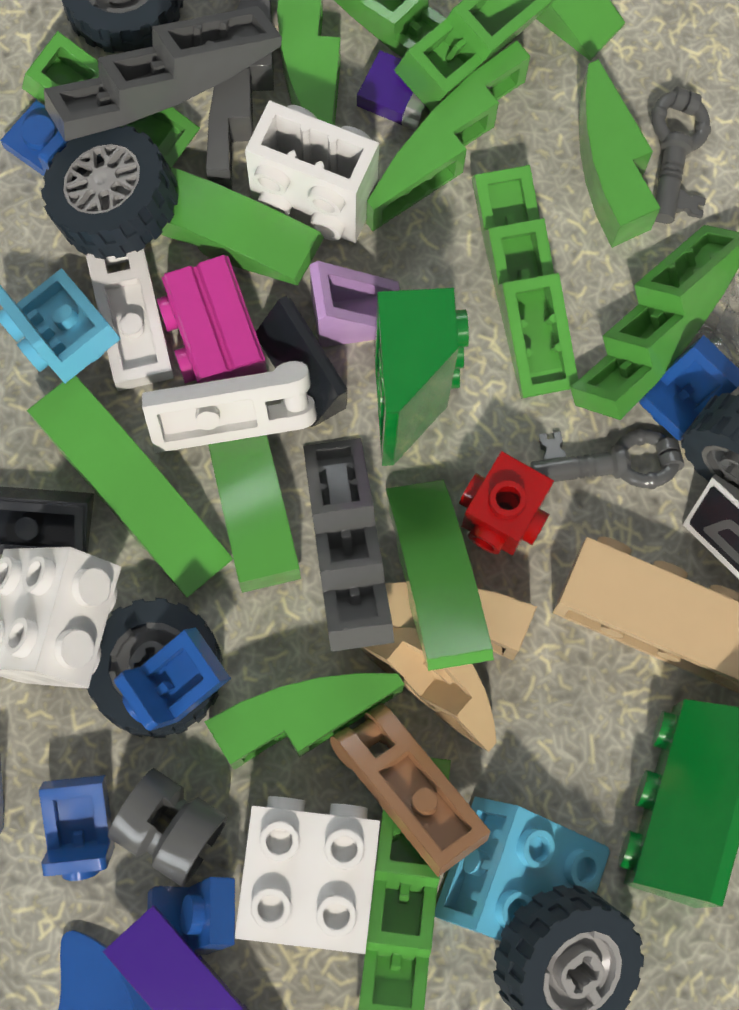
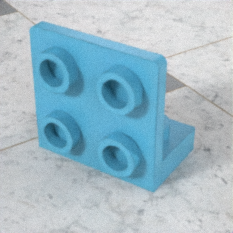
(515, 864)

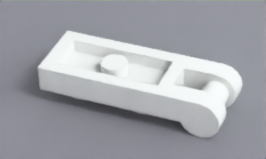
(131, 309)
(230, 408)

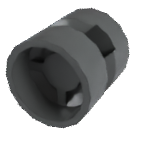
(178, 848)

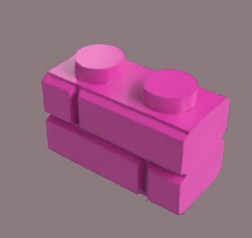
(212, 322)

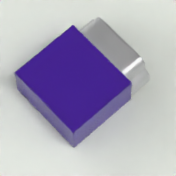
(387, 93)

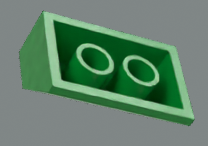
(416, 363)
(689, 807)

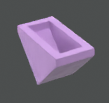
(345, 303)

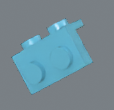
(58, 326)

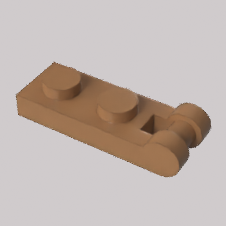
(411, 789)

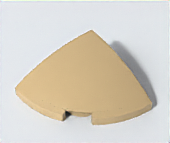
(451, 692)

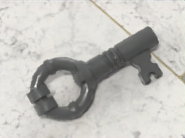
(676, 147)
(615, 462)

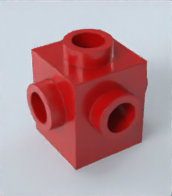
(508, 486)

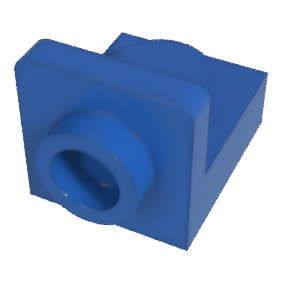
(34, 138)
(200, 912)

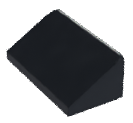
(288, 338)
(44, 518)

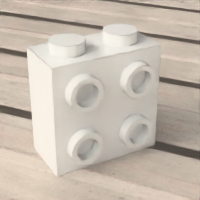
(312, 170)
(53, 614)
(308, 876)

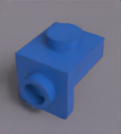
(689, 386)
(172, 681)
(76, 827)

